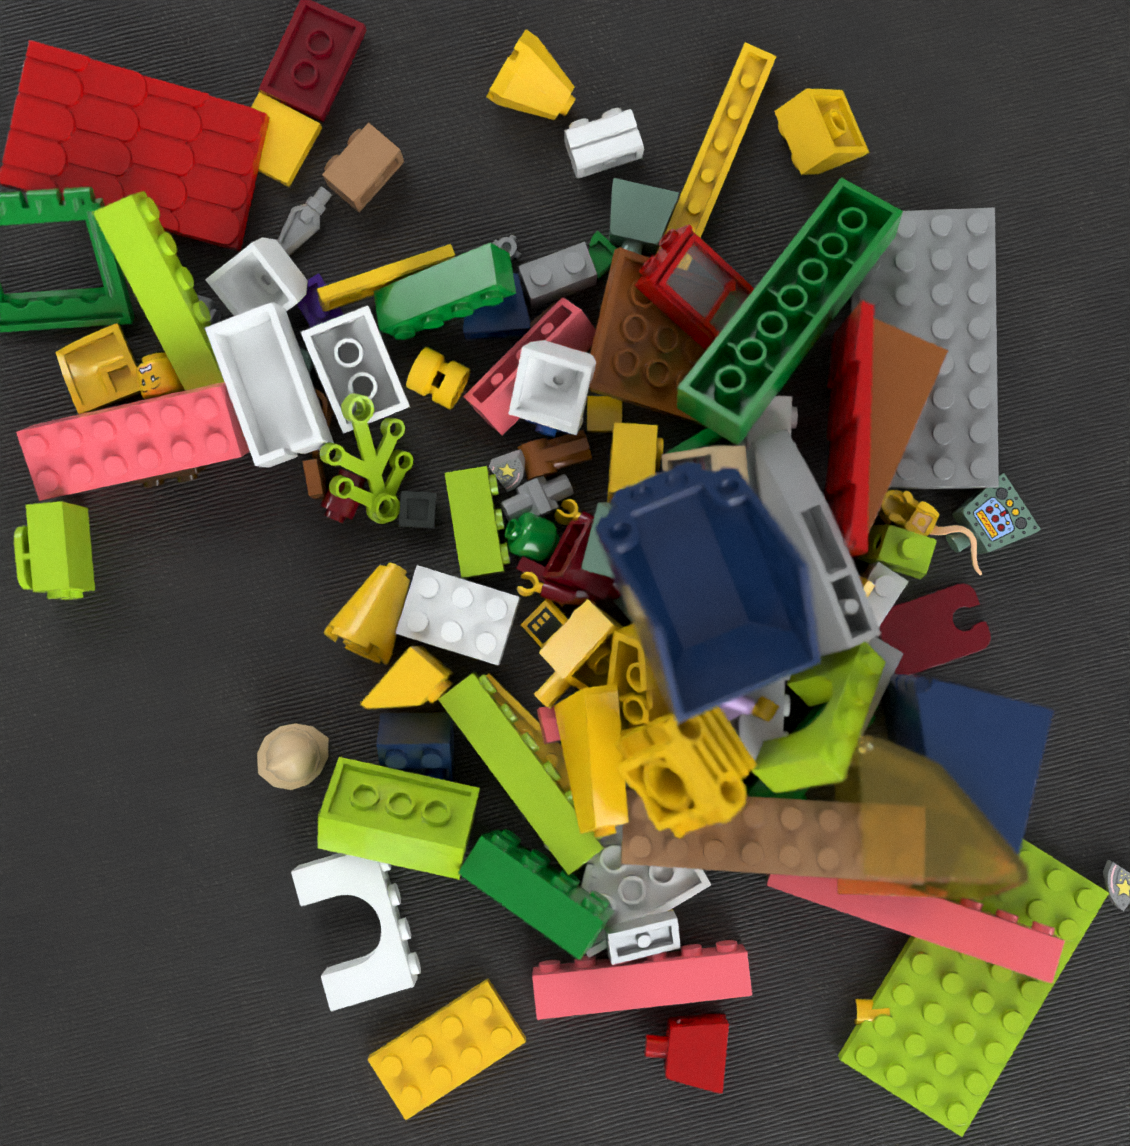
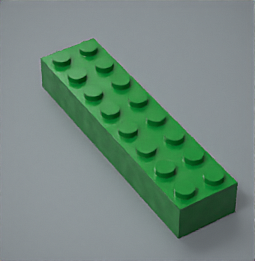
(788, 311)

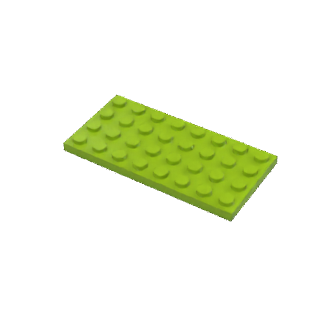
(963, 1016)

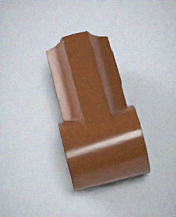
(547, 456)

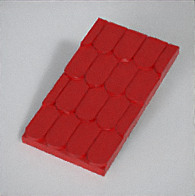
(133, 134)
(877, 396)

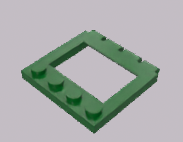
(72, 306)

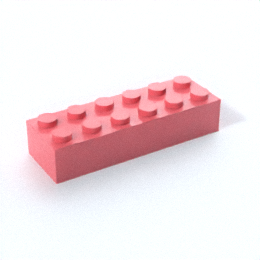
(133, 441)

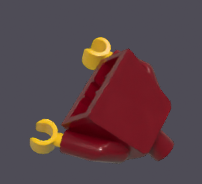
(563, 575)

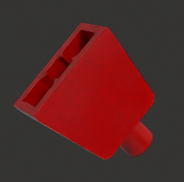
(693, 1050)

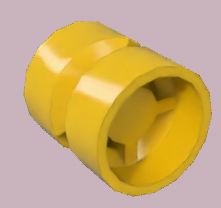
(427, 372)

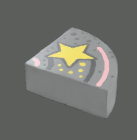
(509, 469)
(1117, 884)

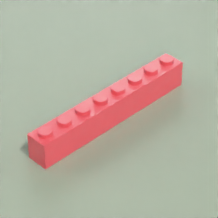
(943, 921)

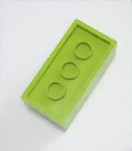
(397, 817)

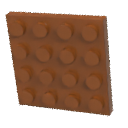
(637, 346)

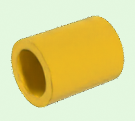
(865, 1013)

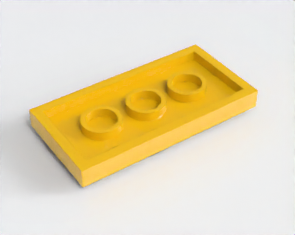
(447, 1049)

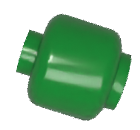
(532, 537)

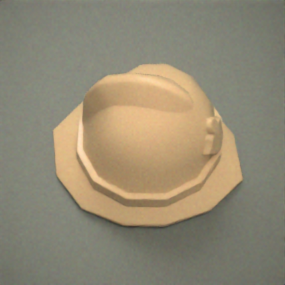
(292, 756)

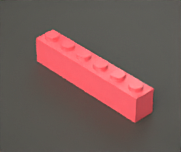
(645, 982)

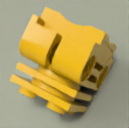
(687, 770)

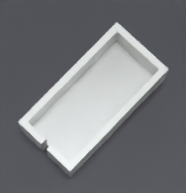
(269, 385)

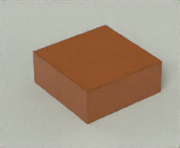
(315, 478)

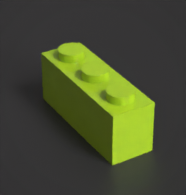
(476, 522)

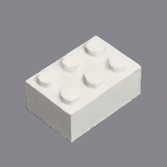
(355, 360)
(458, 615)

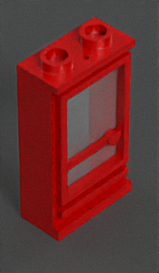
(693, 285)

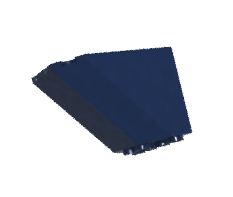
(709, 586)

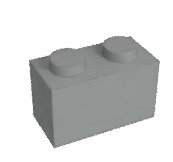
(558, 275)

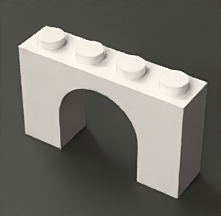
(388, 966)

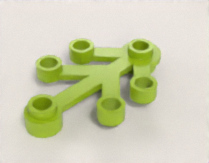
(372, 462)

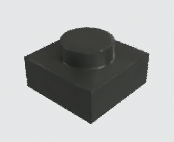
(417, 509)

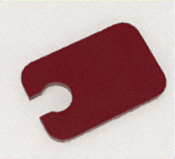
(926, 629)

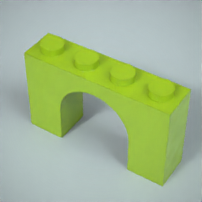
(825, 746)

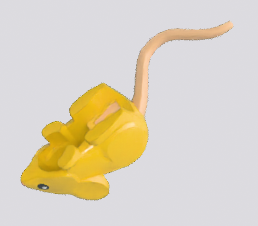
(920, 518)

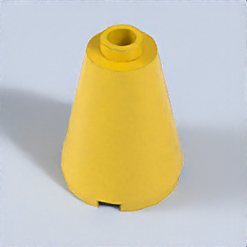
(372, 614)

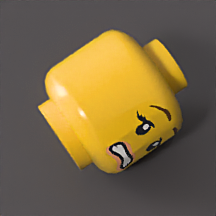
(157, 376)

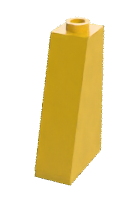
(588, 736)

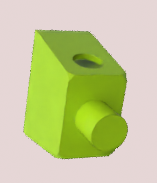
(899, 550)

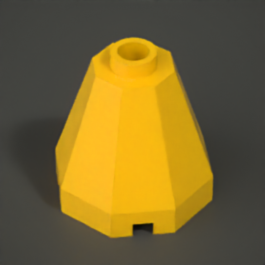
(532, 81)

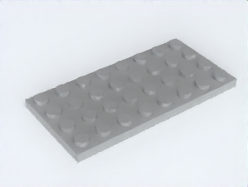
(942, 288)

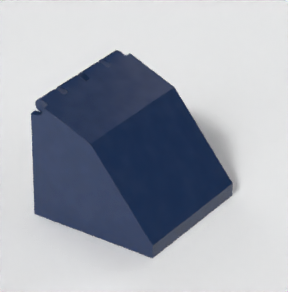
(980, 740)

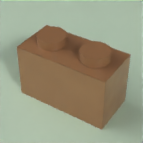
(363, 166)

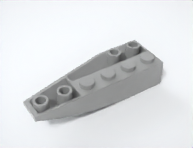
(801, 511)

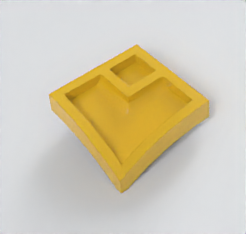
(99, 369)

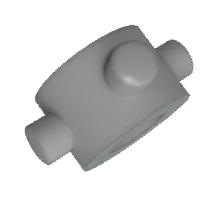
(509, 245)

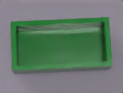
(537, 891)

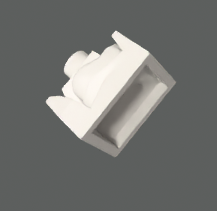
(257, 277)
(552, 385)

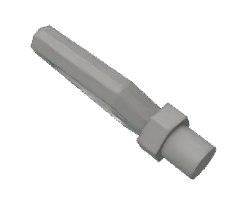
(303, 221)

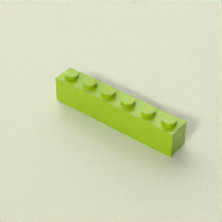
(162, 287)
(520, 770)

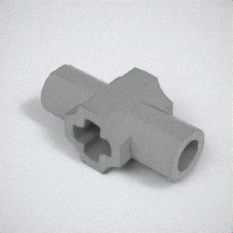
(537, 497)

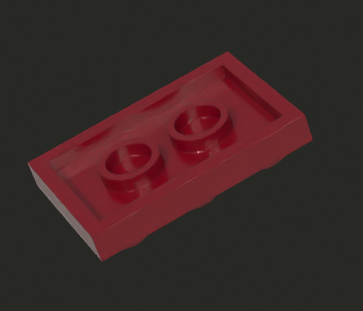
(313, 59)

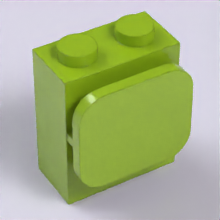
(55, 551)

